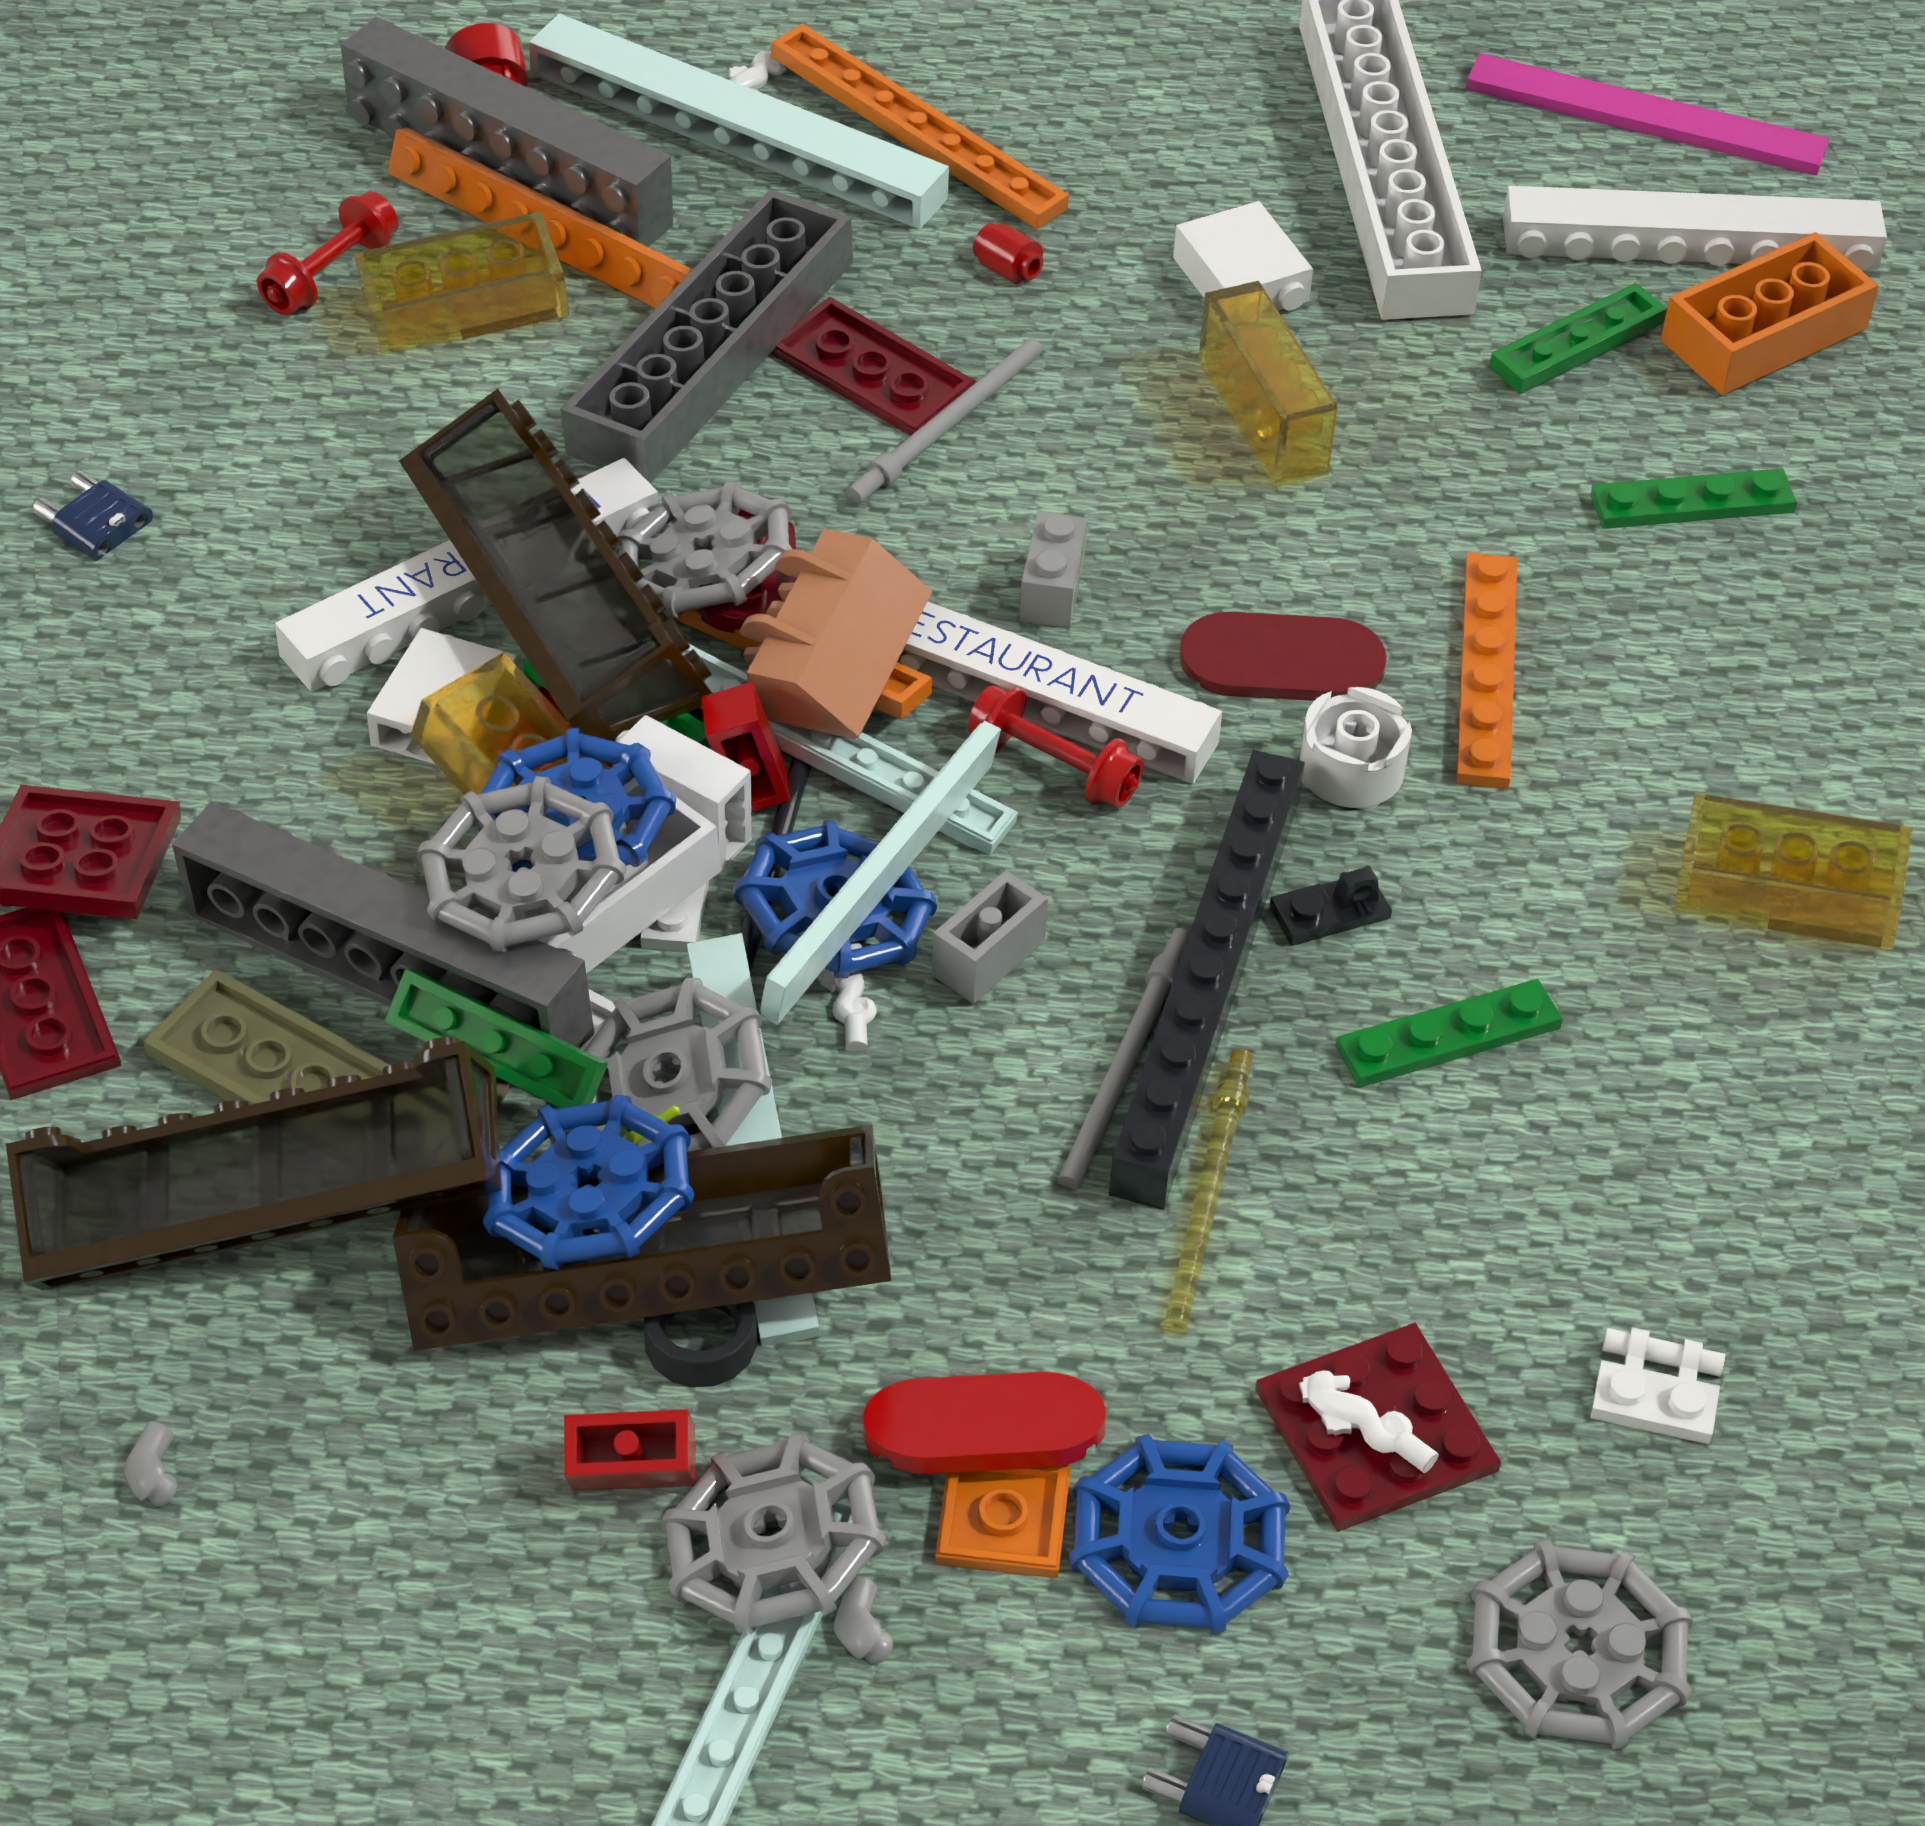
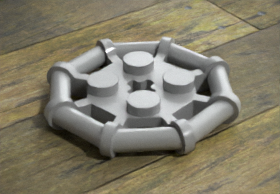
(708, 546)
(517, 838)
(693, 1051)
(762, 1489)
(1588, 1611)

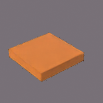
(1004, 1520)

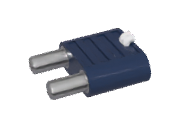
(96, 518)
(1229, 1780)

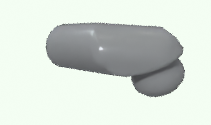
(144, 1466)
(856, 1625)

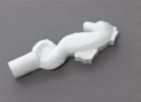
(757, 75)
(849, 1006)
(1346, 1411)

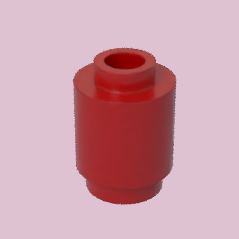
(1008, 252)

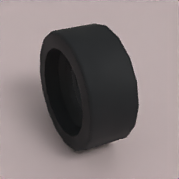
(703, 1367)

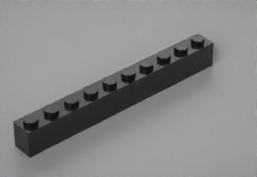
(1206, 982)

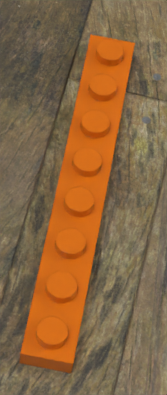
(920, 126)
(496, 197)

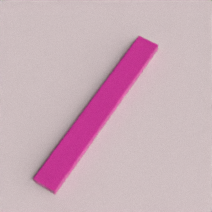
(1648, 114)

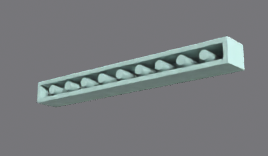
(740, 121)

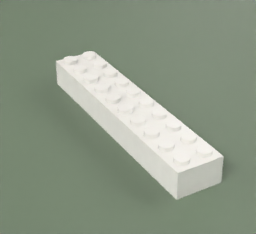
(1391, 159)

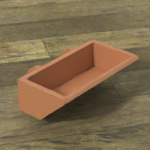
(834, 633)

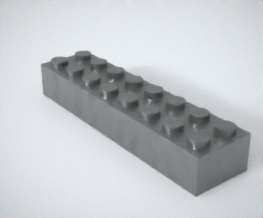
(555, 150)
(708, 335)
(363, 924)

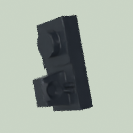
(1331, 907)

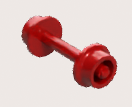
(290, 283)
(1112, 774)

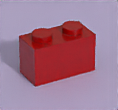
(742, 733)
(630, 1450)

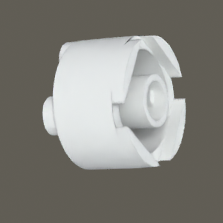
(1355, 748)

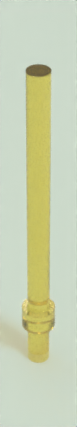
(1229, 1104)

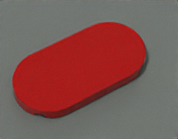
(984, 1422)

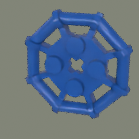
(596, 784)
(818, 864)
(583, 1156)
(1176, 1562)

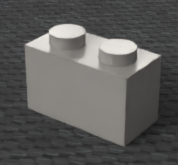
(1053, 570)
(989, 936)

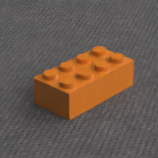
(1768, 313)

